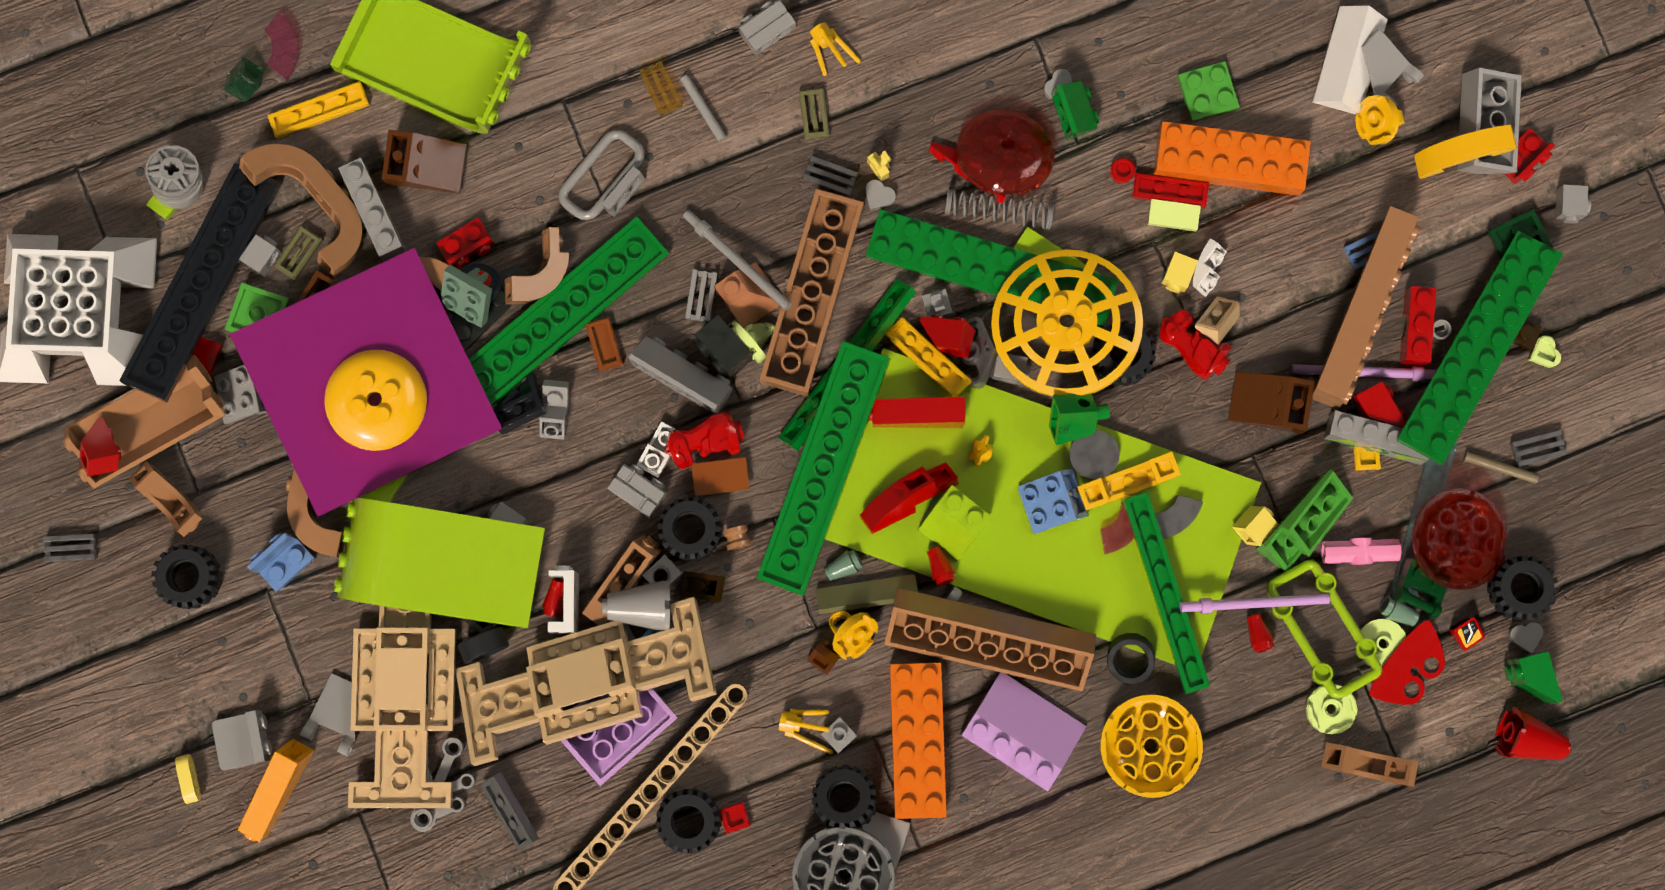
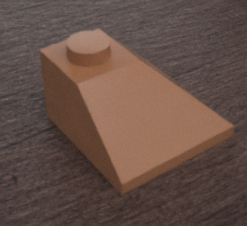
(745, 298)

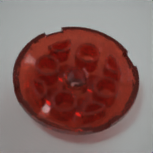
(1002, 170)
(1480, 536)

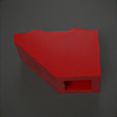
(950, 336)
(1379, 406)
(99, 451)

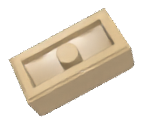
(1218, 319)

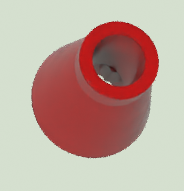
(941, 568)
(554, 599)
(1259, 634)

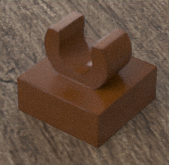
(823, 657)

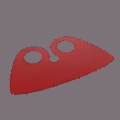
(1411, 653)

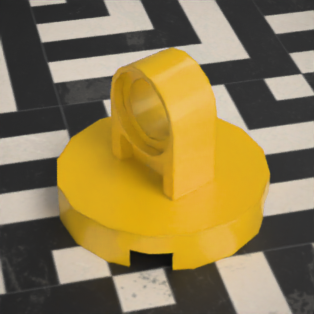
(1378, 119)
(853, 635)

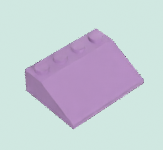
(1023, 731)
(611, 747)

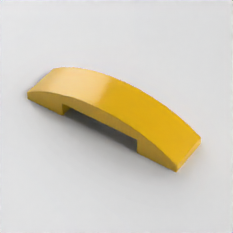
(1464, 148)
(1129, 481)

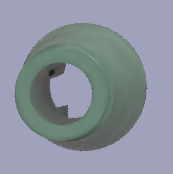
(844, 565)
(1398, 611)

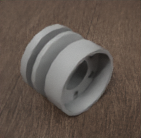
(183, 186)

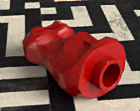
(1197, 350)
(711, 435)

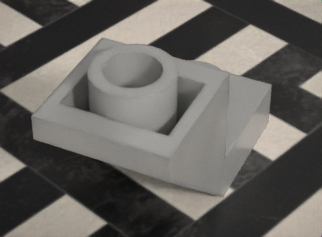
(556, 406)

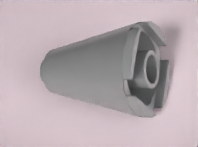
(640, 606)

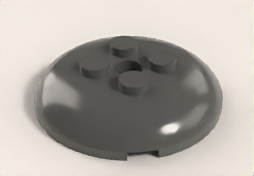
(842, 849)

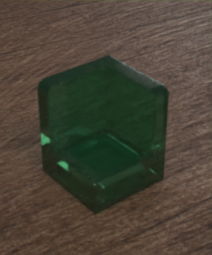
(244, 79)

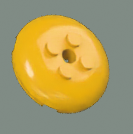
(382, 425)
(1177, 749)

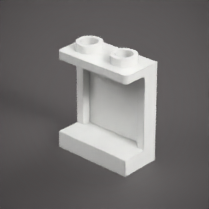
(570, 601)

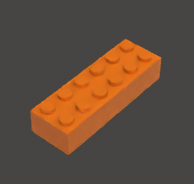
(1232, 158)
(917, 740)

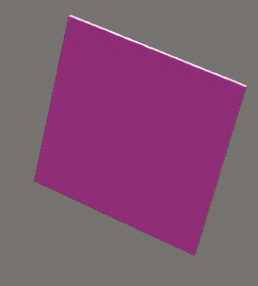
(303, 344)

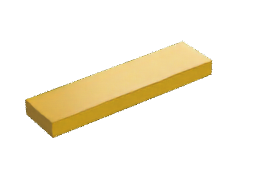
(318, 110)
(928, 357)

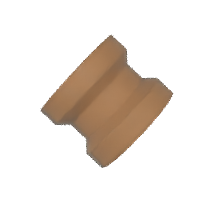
(737, 537)

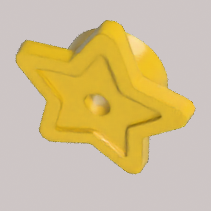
(981, 451)

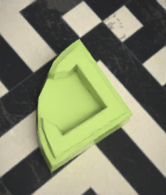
(762, 332)

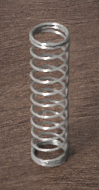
(1046, 221)

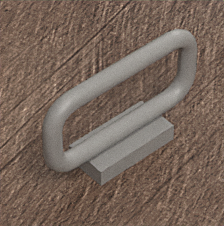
(619, 191)

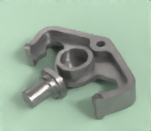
(982, 353)

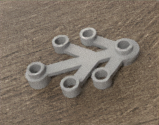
(441, 776)

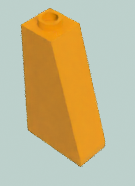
(275, 789)

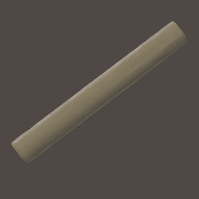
(1501, 467)

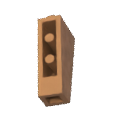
(626, 574)

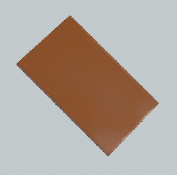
(720, 476)

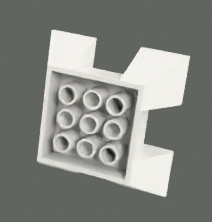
(32, 333)

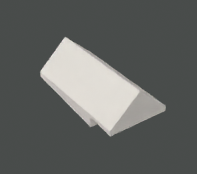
(1344, 70)

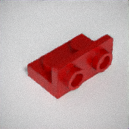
(1530, 152)
(465, 244)

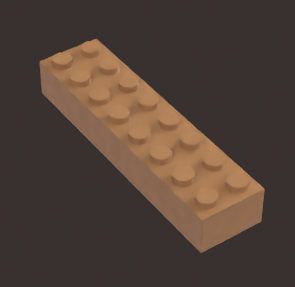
(812, 291)
(1366, 303)
(990, 639)

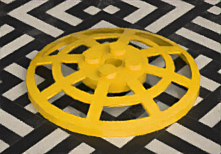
(1067, 338)

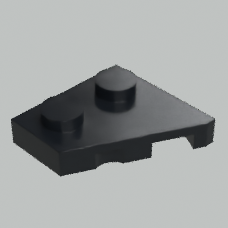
(520, 405)

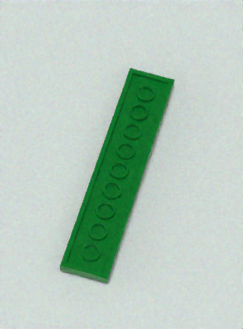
(968, 260)
(566, 309)
(1480, 348)
(823, 468)

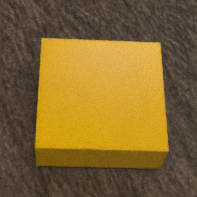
(1366, 460)

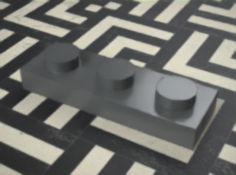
(509, 811)

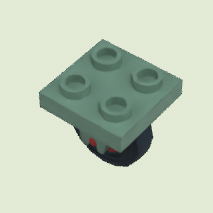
(470, 291)

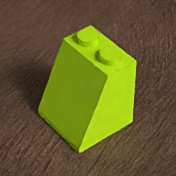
(954, 523)

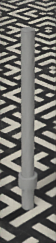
(703, 229)

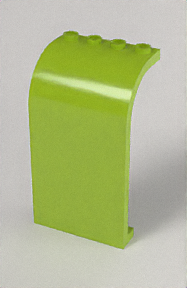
(431, 60)
(439, 562)

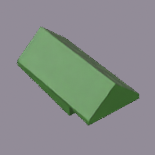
(1307, 522)

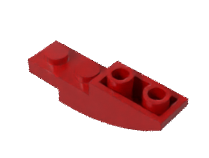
(901, 497)

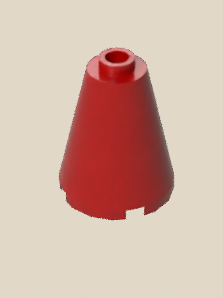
(1529, 738)

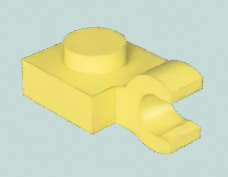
(880, 165)

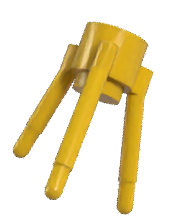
(825, 37)
(793, 722)

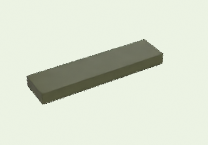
(862, 594)

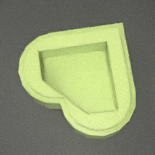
(1545, 352)

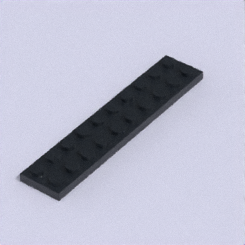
(199, 285)

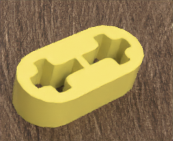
(187, 778)

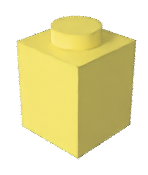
(1179, 272)
(1255, 525)

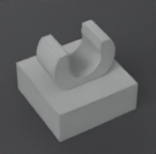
(937, 303)

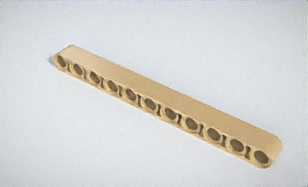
(655, 778)

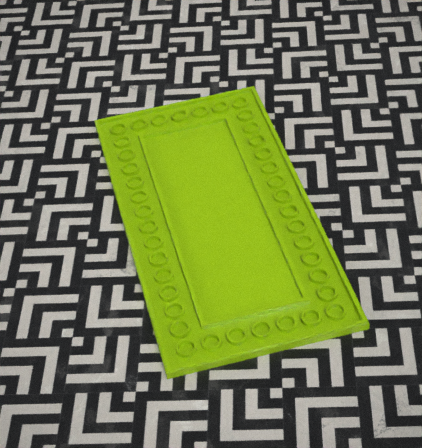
(1064, 568)

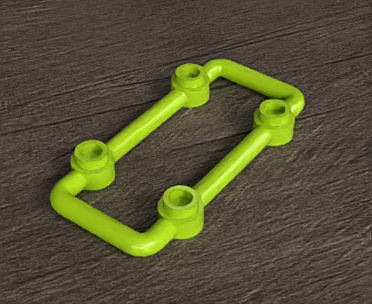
(1322, 672)

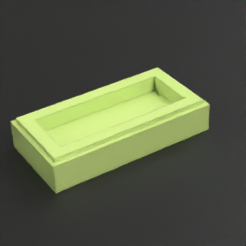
(1174, 215)

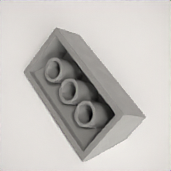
(1490, 101)
(681, 375)

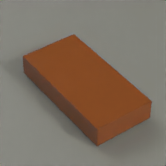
(604, 344)

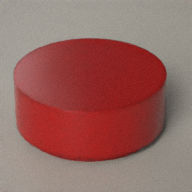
(1122, 170)

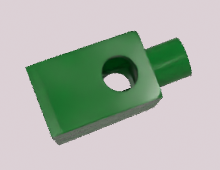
(1075, 417)

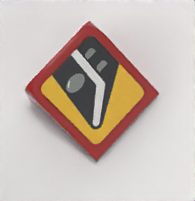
(1467, 633)

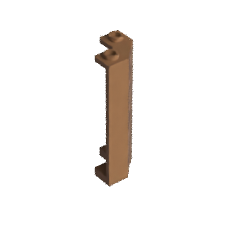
(148, 425)

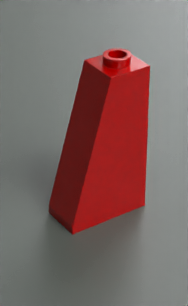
(919, 412)

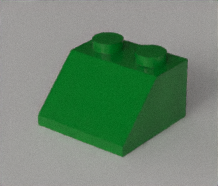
(1074, 110)
(1534, 676)

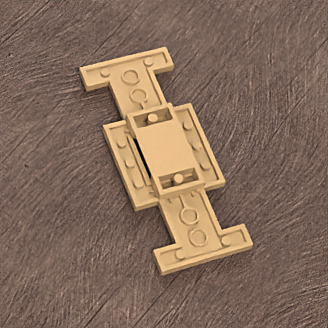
(580, 669)
(391, 700)

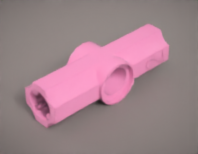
(1360, 551)

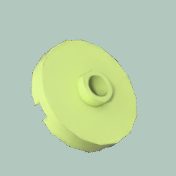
(749, 341)
(1386, 630)
(1340, 720)

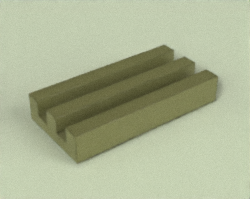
(817, 135)
(306, 258)

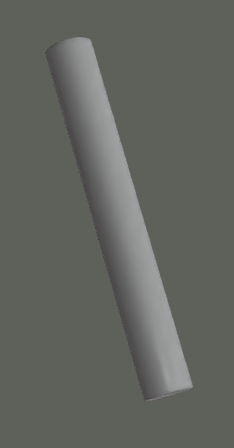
(703, 108)

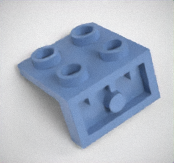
(1052, 500)
(281, 560)

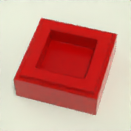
(734, 817)

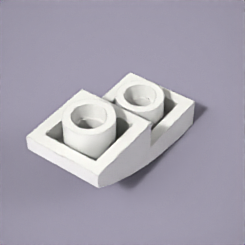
(1204, 276)
(654, 456)

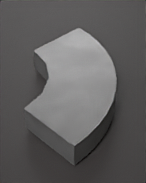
(1178, 516)

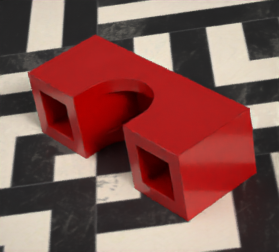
(1418, 337)

